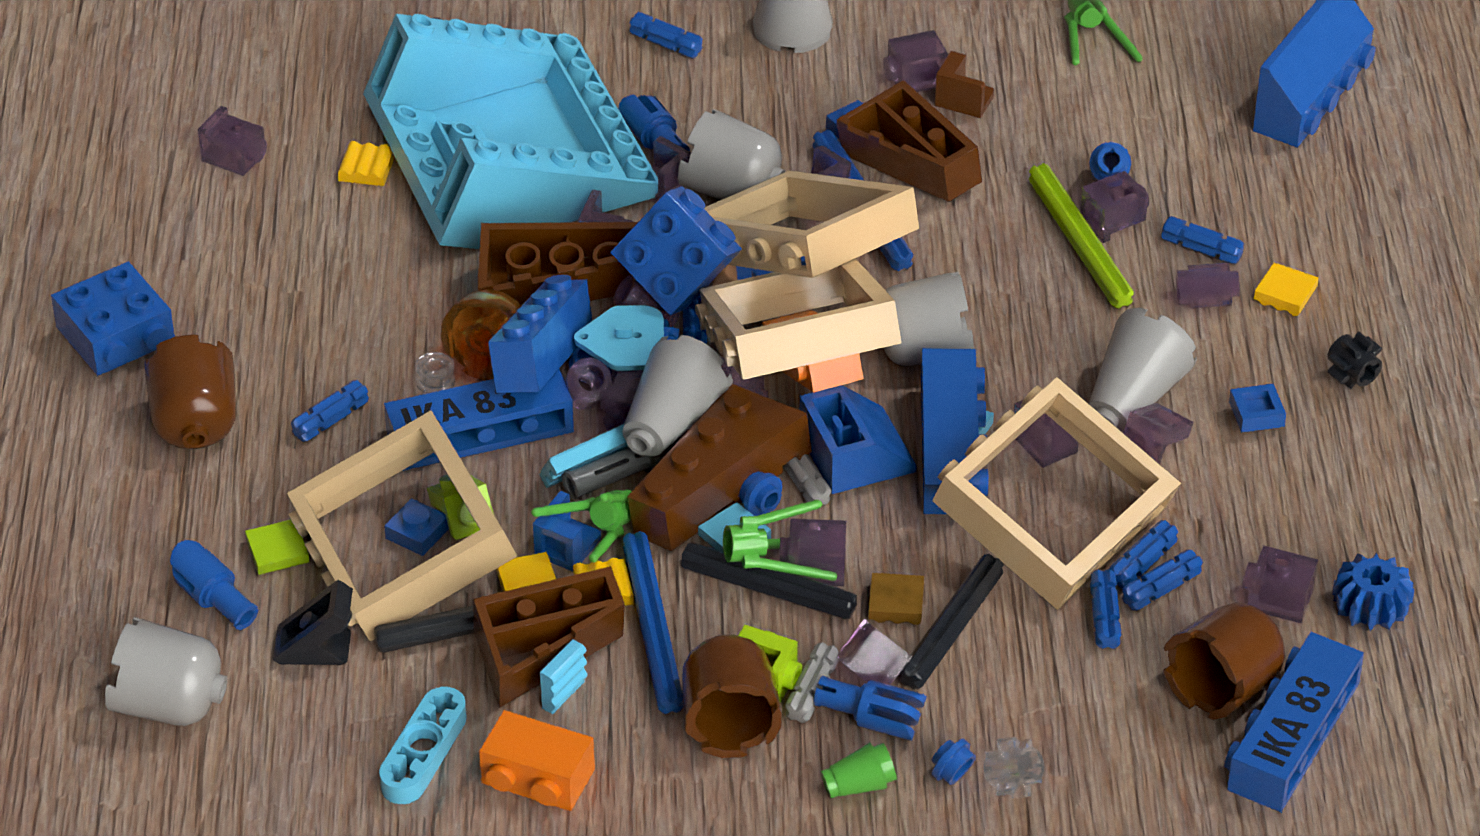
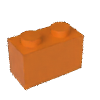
(537, 760)

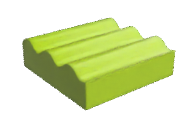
(276, 547)

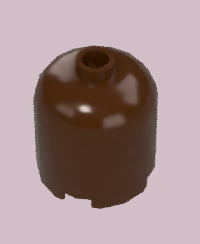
(191, 391)
(1224, 659)
(730, 696)

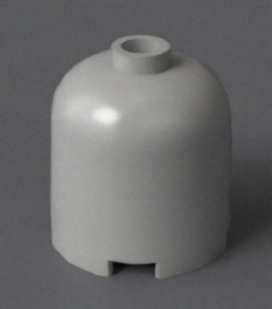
(728, 156)
(929, 317)
(165, 674)

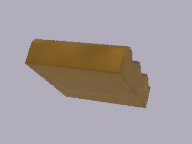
(896, 598)

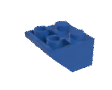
(853, 439)

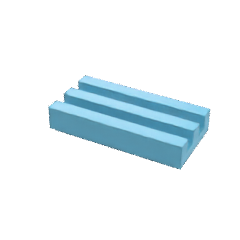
(582, 454)

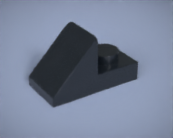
(317, 630)

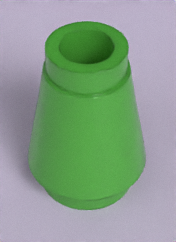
(860, 772)

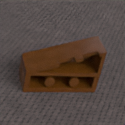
(911, 142)
(532, 624)

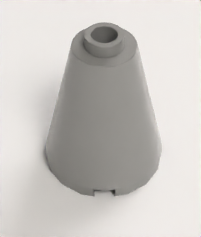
(792, 24)
(1140, 364)
(673, 393)

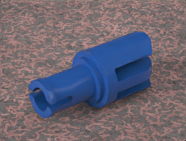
(649, 120)
(1109, 160)
(210, 583)
(873, 705)

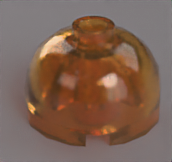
(471, 326)

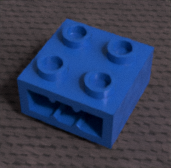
(676, 249)
(112, 318)

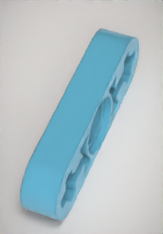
(422, 763)

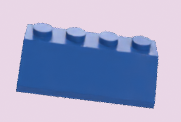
(1312, 70)

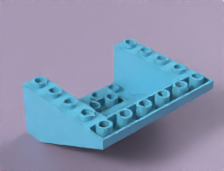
(489, 139)

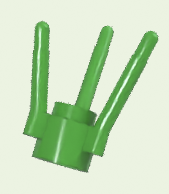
(1090, 14)
(606, 511)
(748, 543)

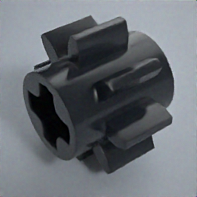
(1354, 360)

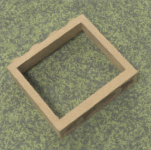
(853, 213)
(863, 326)
(1008, 539)
(433, 578)

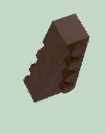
(523, 255)
(712, 461)

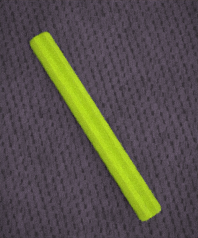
(1081, 236)

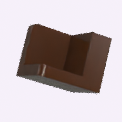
(959, 92)

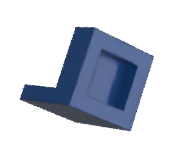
(563, 537)

